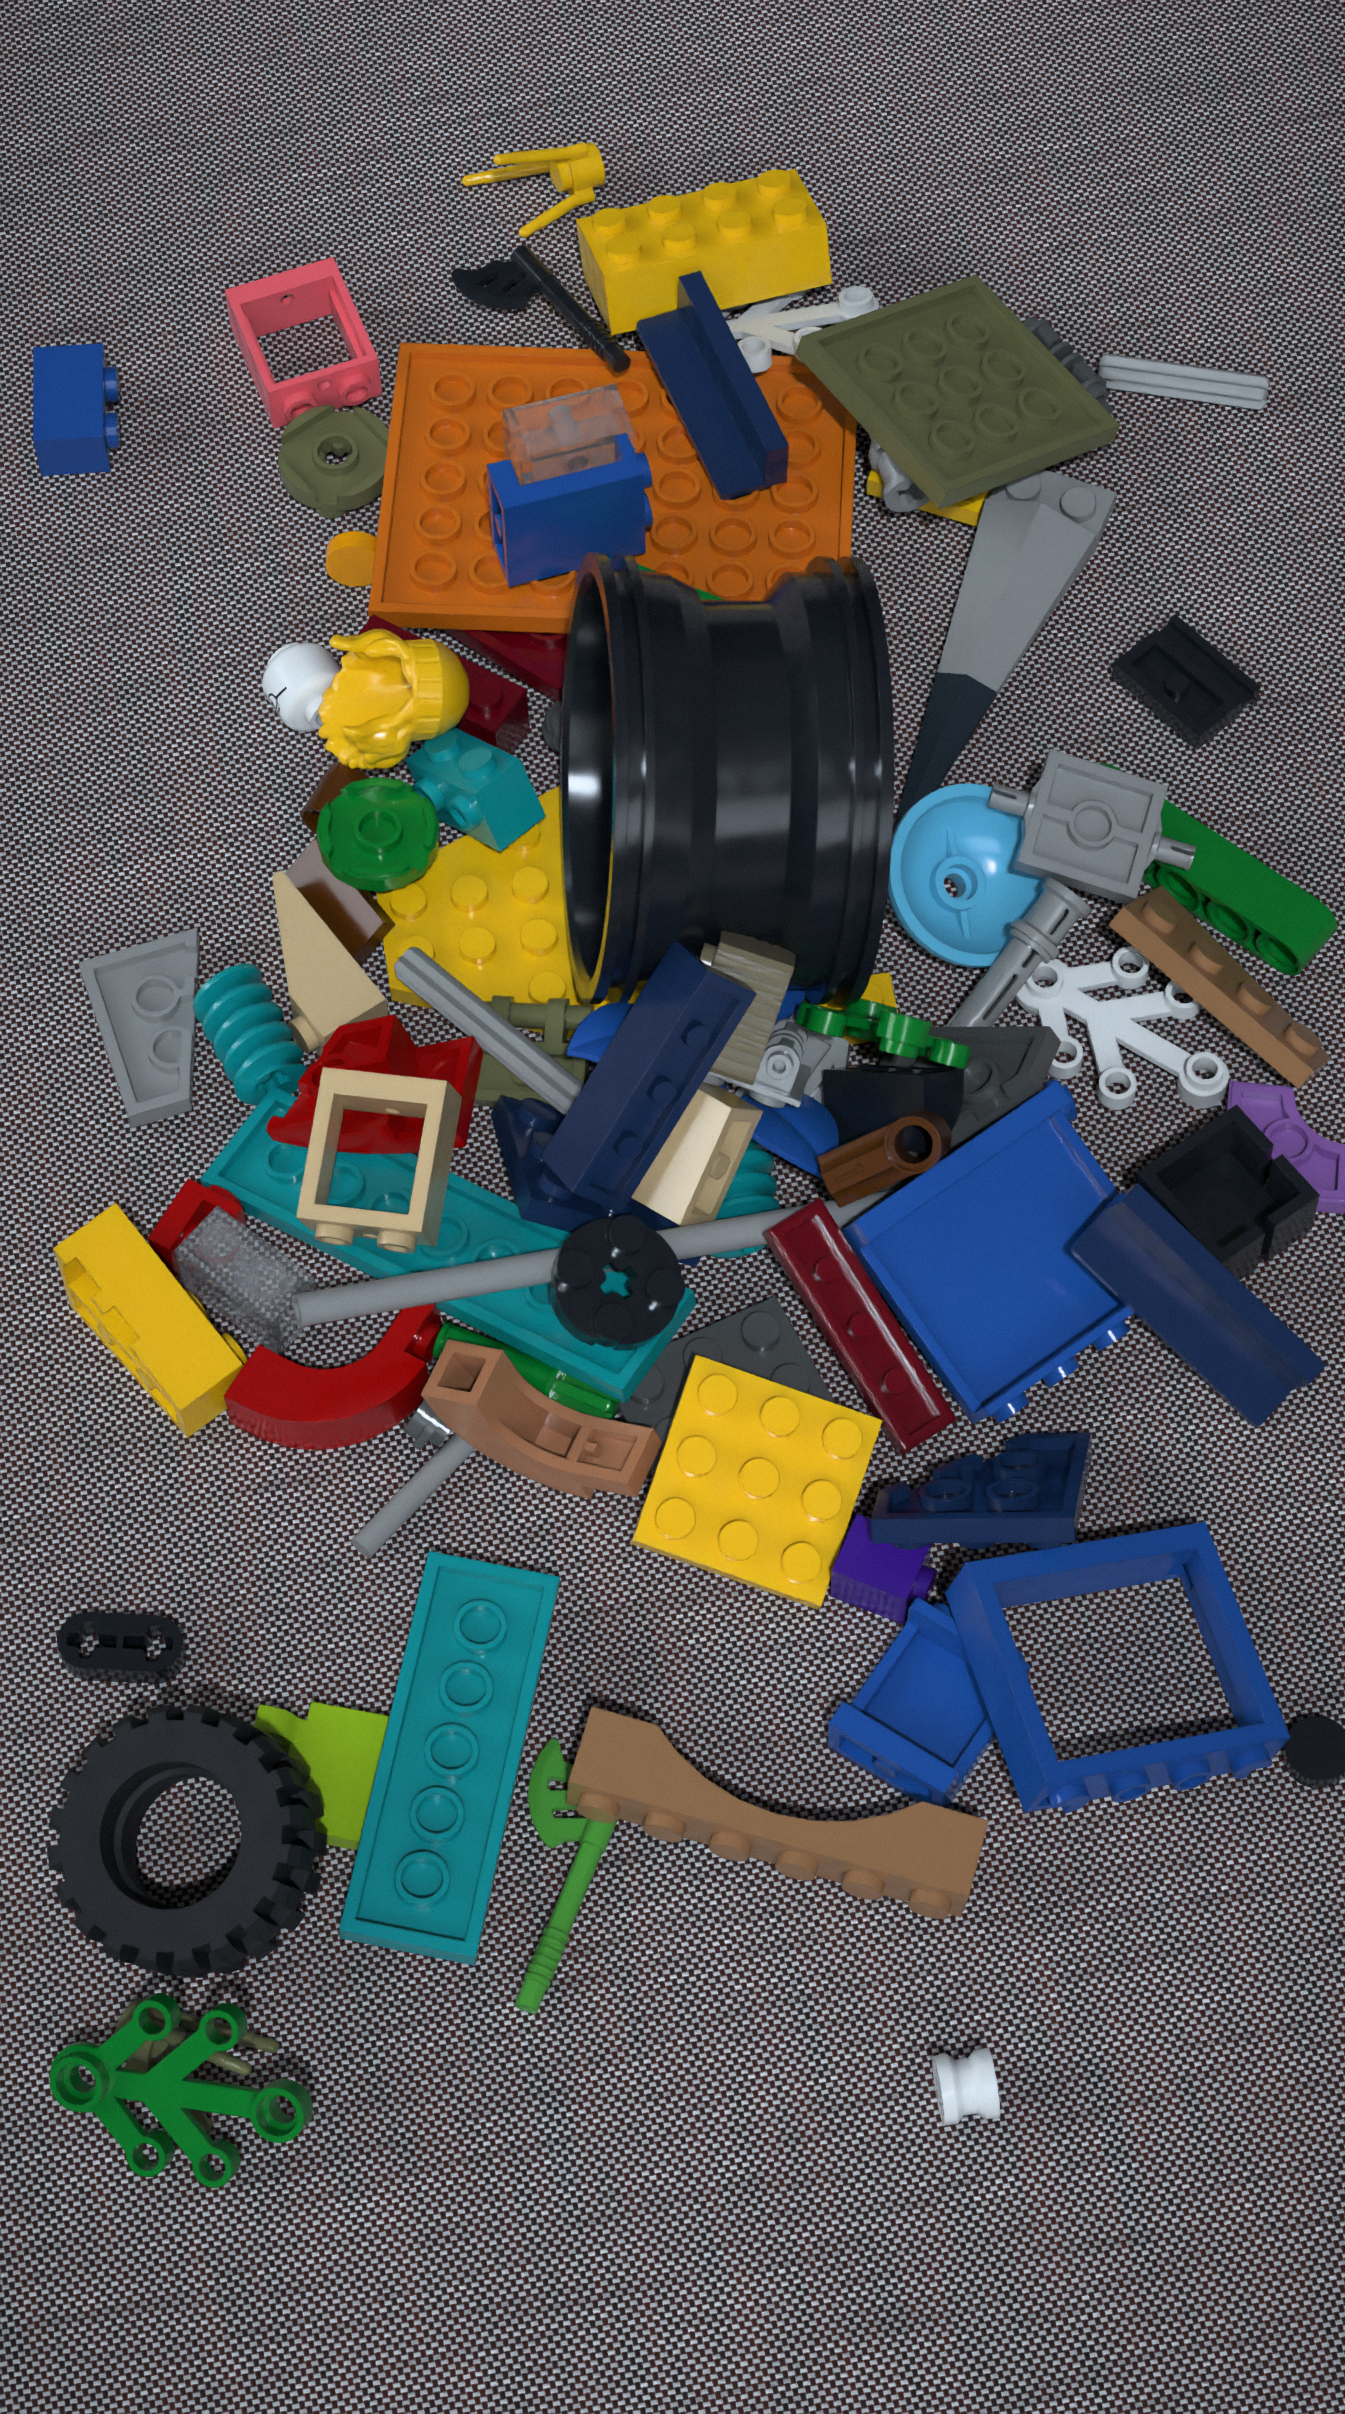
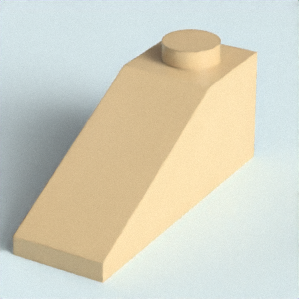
(321, 975)

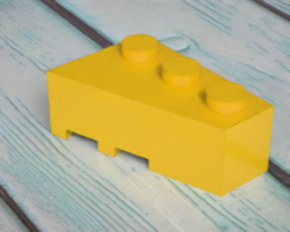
(148, 1319)

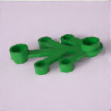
(881, 1024)
(171, 2093)

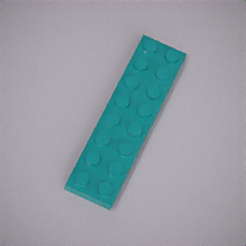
(472, 1229)

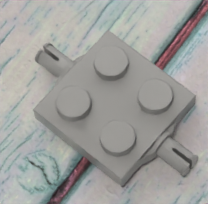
(1091, 827)

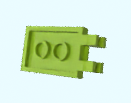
(340, 1755)

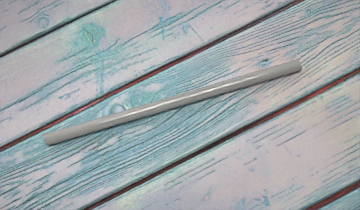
(536, 1267)

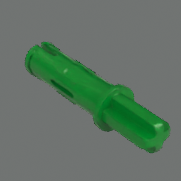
(540, 1375)

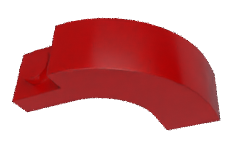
(341, 1404)

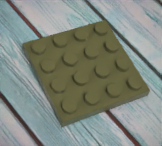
(957, 390)

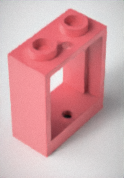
(314, 293)

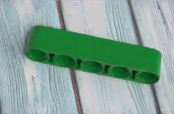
(1242, 896)

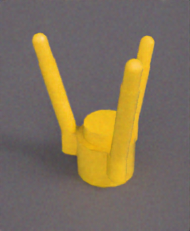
(572, 168)

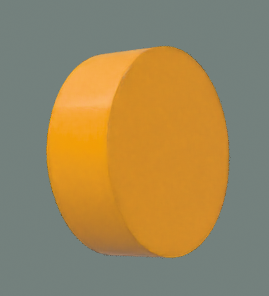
(351, 558)

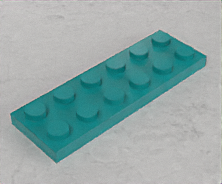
(450, 1759)

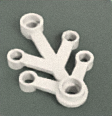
(768, 328)
(1114, 1023)

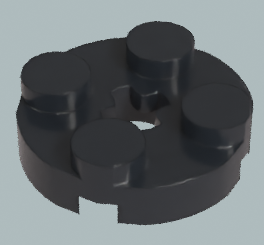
(627, 1248)

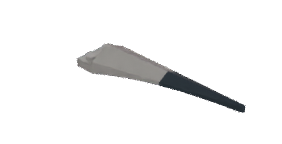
(1021, 564)

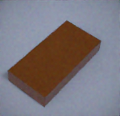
(348, 912)

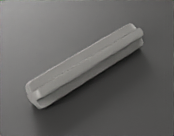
(1184, 381)

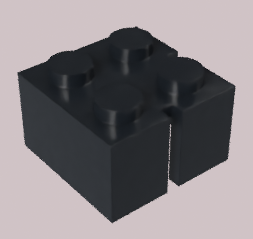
(1218, 1197)

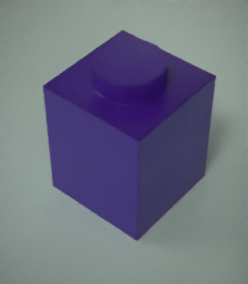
(880, 1575)

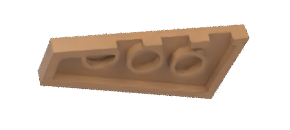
(1211, 976)

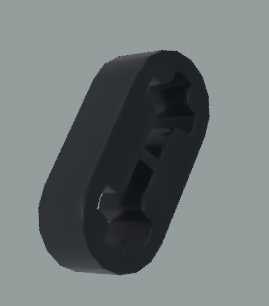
(123, 1634)

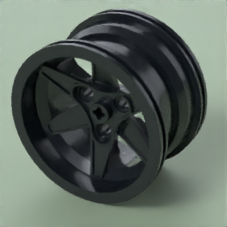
(725, 774)

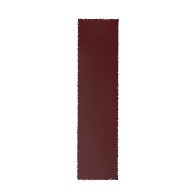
(859, 1326)

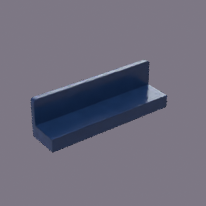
(715, 393)
(646, 1078)
(1195, 1305)

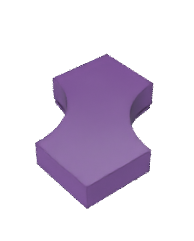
(1314, 1157)

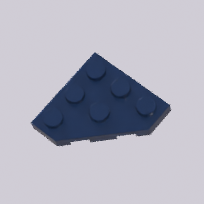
(541, 1197)
(1017, 1497)

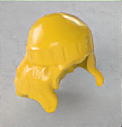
(390, 697)

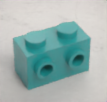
(476, 788)

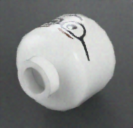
(296, 682)

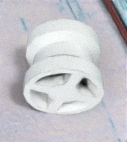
(966, 2086)

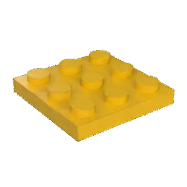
(756, 1482)

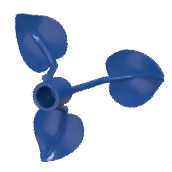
(788, 1131)

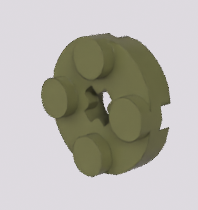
(328, 486)

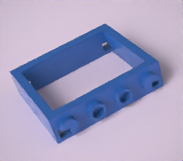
(1097, 1566)

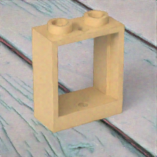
(383, 1094)

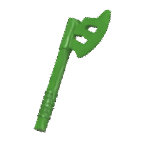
(554, 1831)

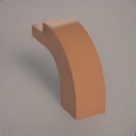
(531, 1434)

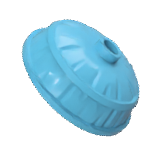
(975, 847)

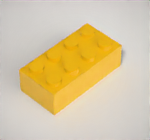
(743, 236)

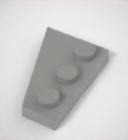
(148, 1022)

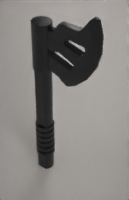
(536, 277)

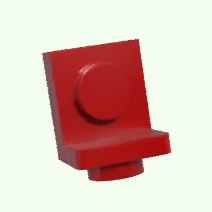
(185, 1213)

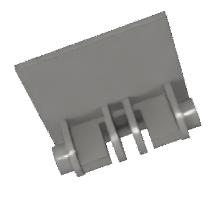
(780, 1074)

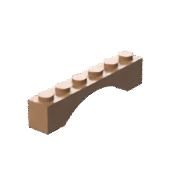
(911, 1855)

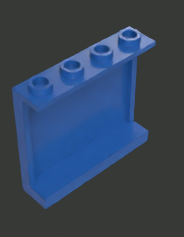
(985, 1259)

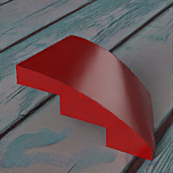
(383, 1048)

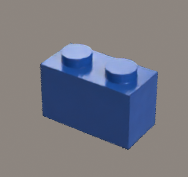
(73, 409)

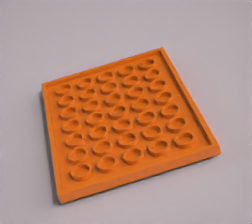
(447, 425)

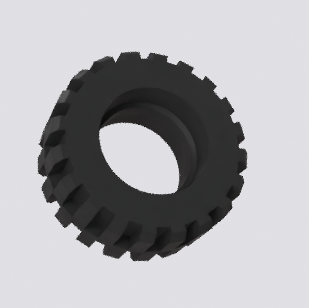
(103, 1826)

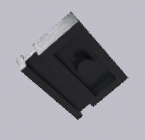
(1186, 681)

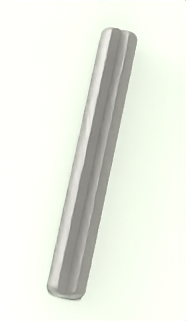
(489, 1029)

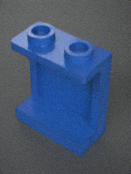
(558, 520)
(919, 1712)

